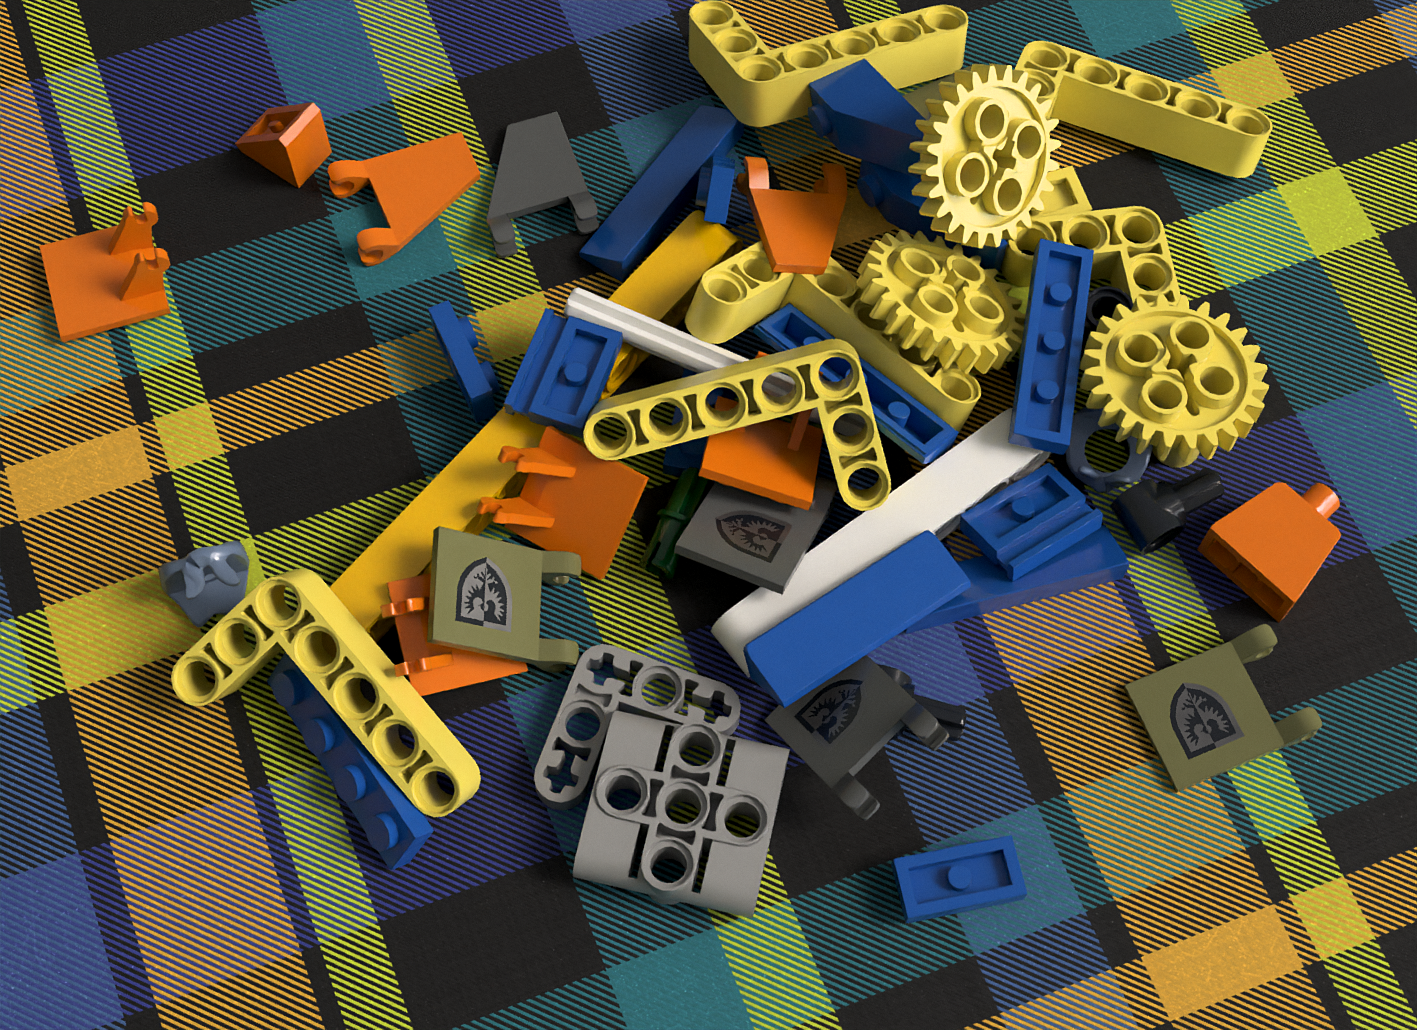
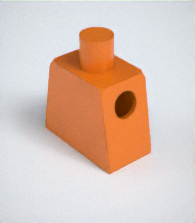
(1275, 544)

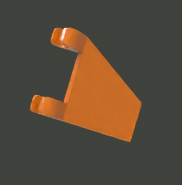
(409, 187)
(795, 225)

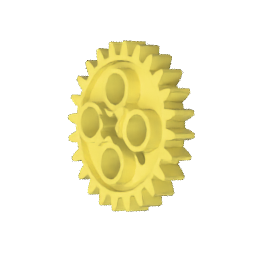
(984, 155)
(941, 302)
(1178, 365)

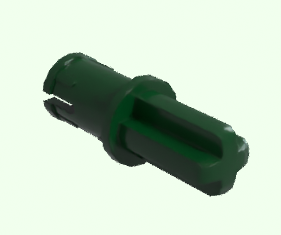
(672, 522)

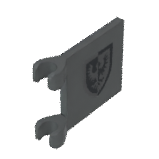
(755, 534)
(847, 723)

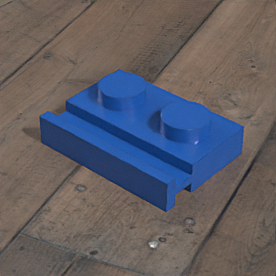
(563, 372)
(1030, 521)

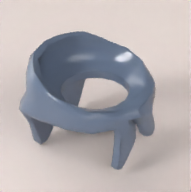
(1084, 425)
(207, 580)

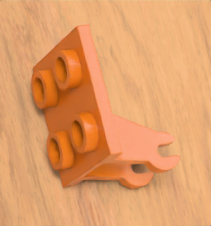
(107, 276)
(766, 457)
(569, 499)
(429, 665)

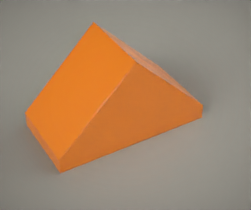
(288, 141)

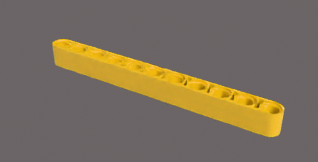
(657, 289)

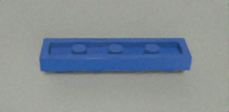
(1051, 347)
(377, 802)

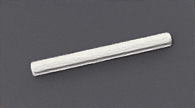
(681, 347)

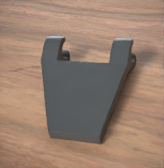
(534, 175)

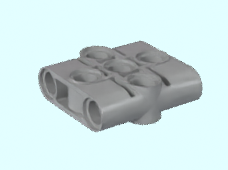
(632, 762)

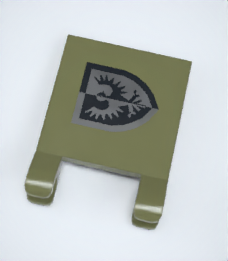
(490, 598)
(1209, 714)

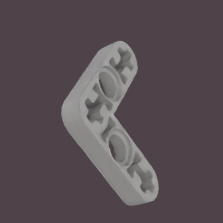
(603, 700)

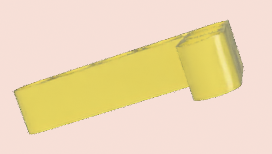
(773, 84)
(1147, 109)
(1113, 258)
(747, 291)
(756, 406)
(336, 680)

